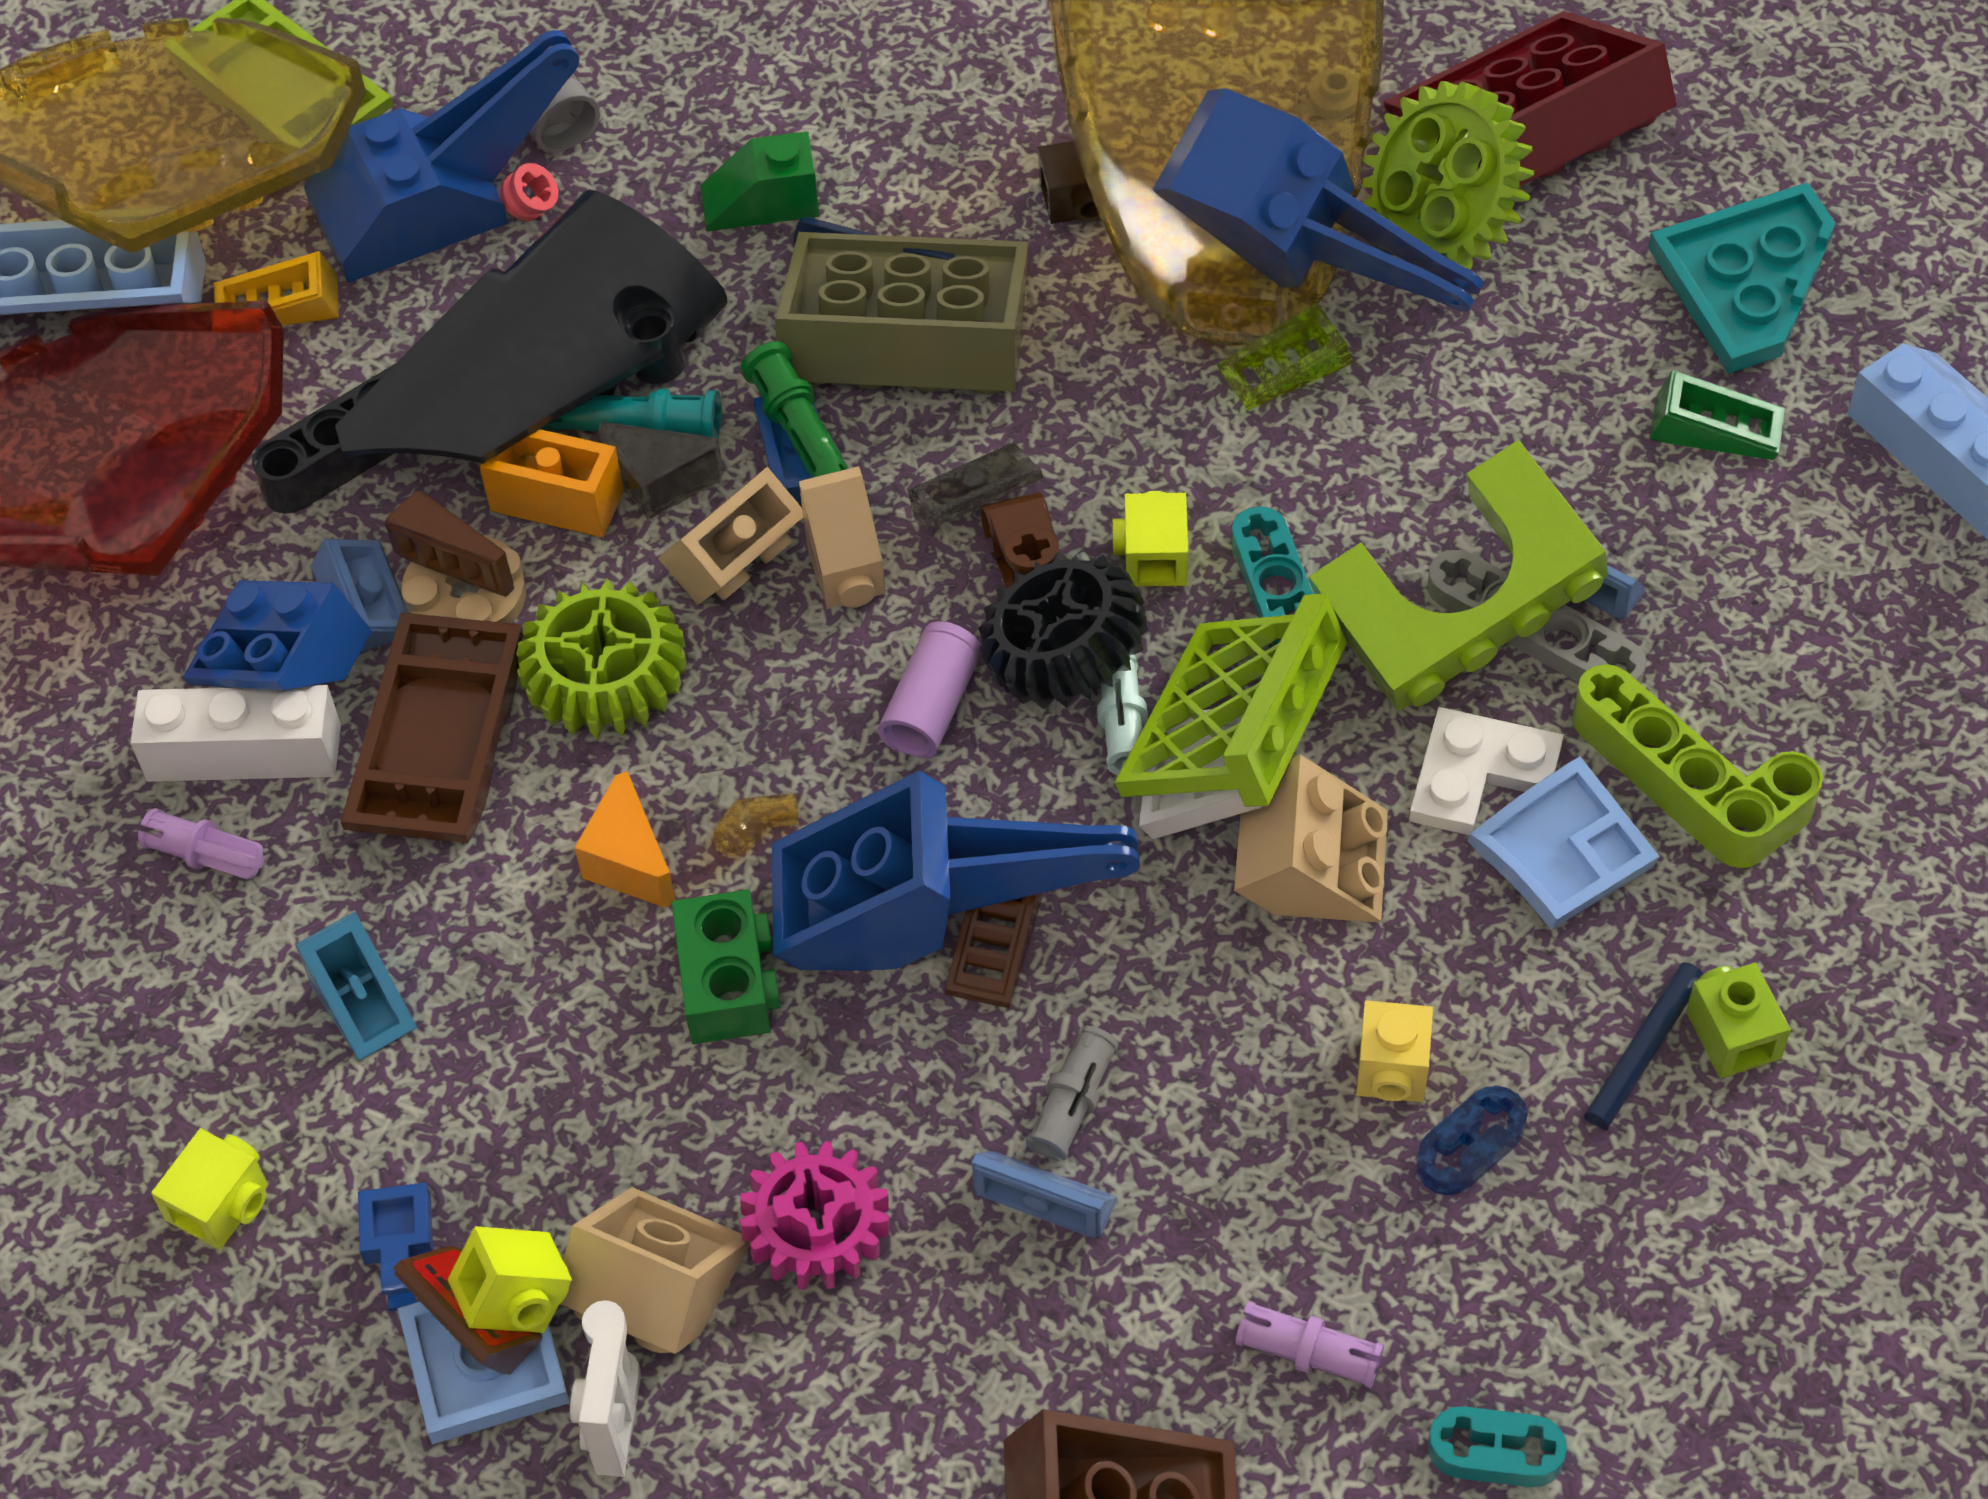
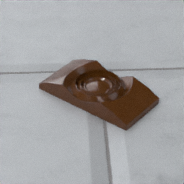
(435, 728)

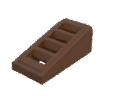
(443, 542)
(981, 988)

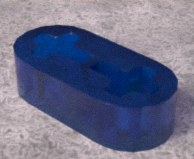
(1481, 1151)

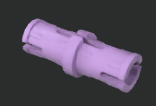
(1309, 1344)

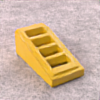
(298, 274)

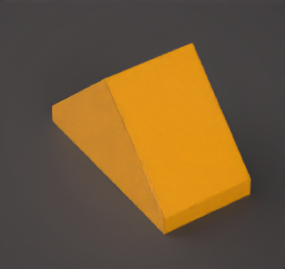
(622, 849)

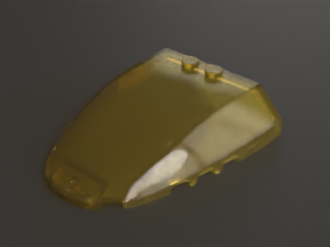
(1133, 86)

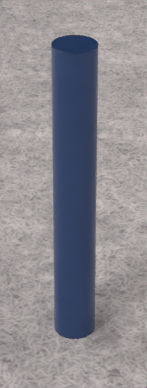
(1643, 1047)

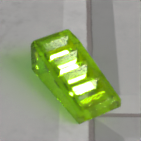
(1291, 334)

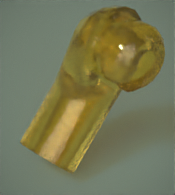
(750, 818)

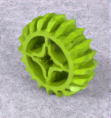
(629, 669)

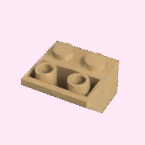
(1314, 849)

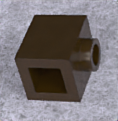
(1065, 184)

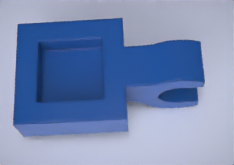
(394, 1227)

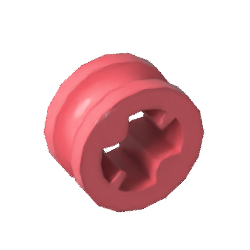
(542, 184)

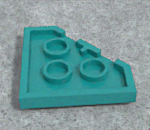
(1747, 271)

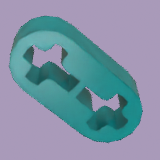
(1496, 1463)

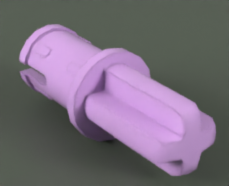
(202, 844)

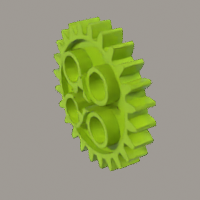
(1447, 172)

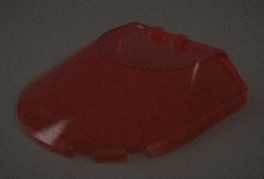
(130, 431)

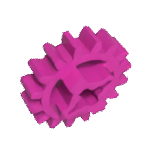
(787, 1233)

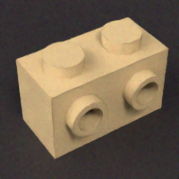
(732, 536)

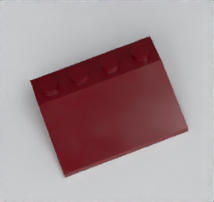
(1568, 85)

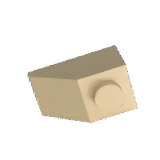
(842, 538)

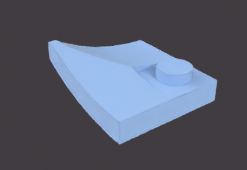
(1564, 844)

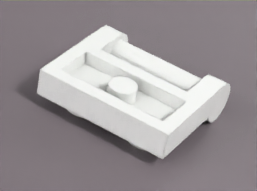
(608, 1396)

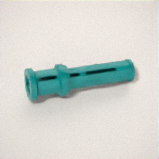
(660, 411)

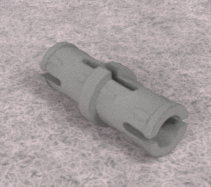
(1072, 1093)

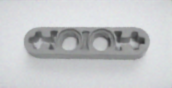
(1570, 662)

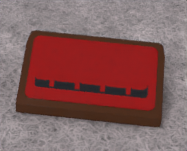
(427, 1279)

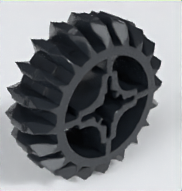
(1069, 639)

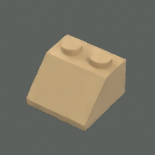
(654, 1264)

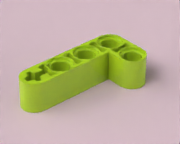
(1621, 715)

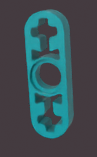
(1282, 561)

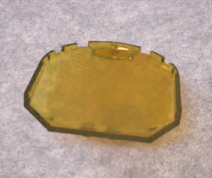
(170, 125)

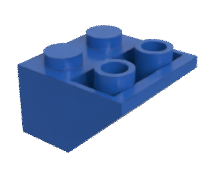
(280, 637)

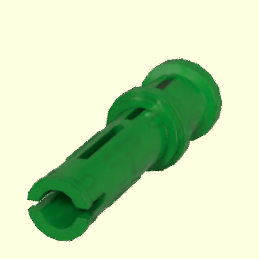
(790, 404)

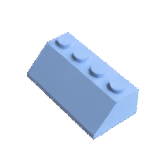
(67, 269)
(1930, 424)

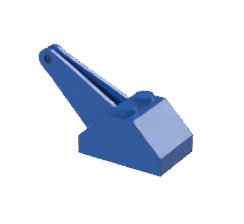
(426, 181)
(1278, 189)
(890, 868)

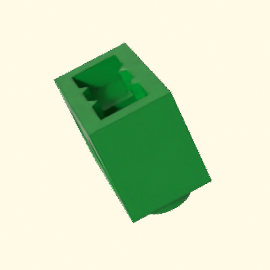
(718, 968)

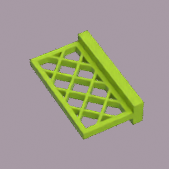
(1273, 709)

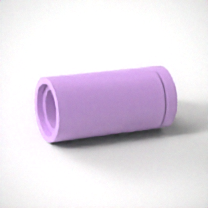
(930, 690)

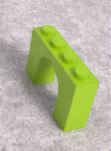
(1419, 650)

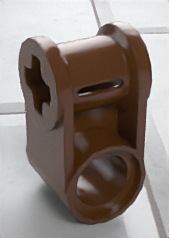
(1020, 534)

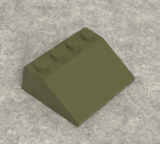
(896, 318)

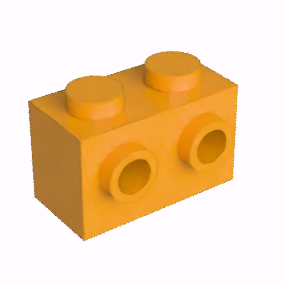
(556, 482)

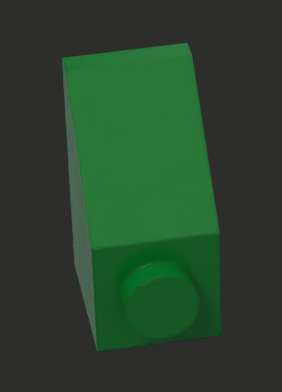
(762, 184)

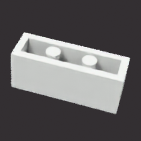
(235, 733)

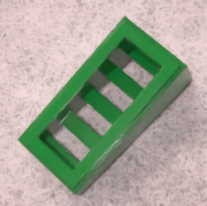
(1692, 429)

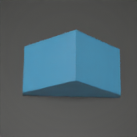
(355, 986)

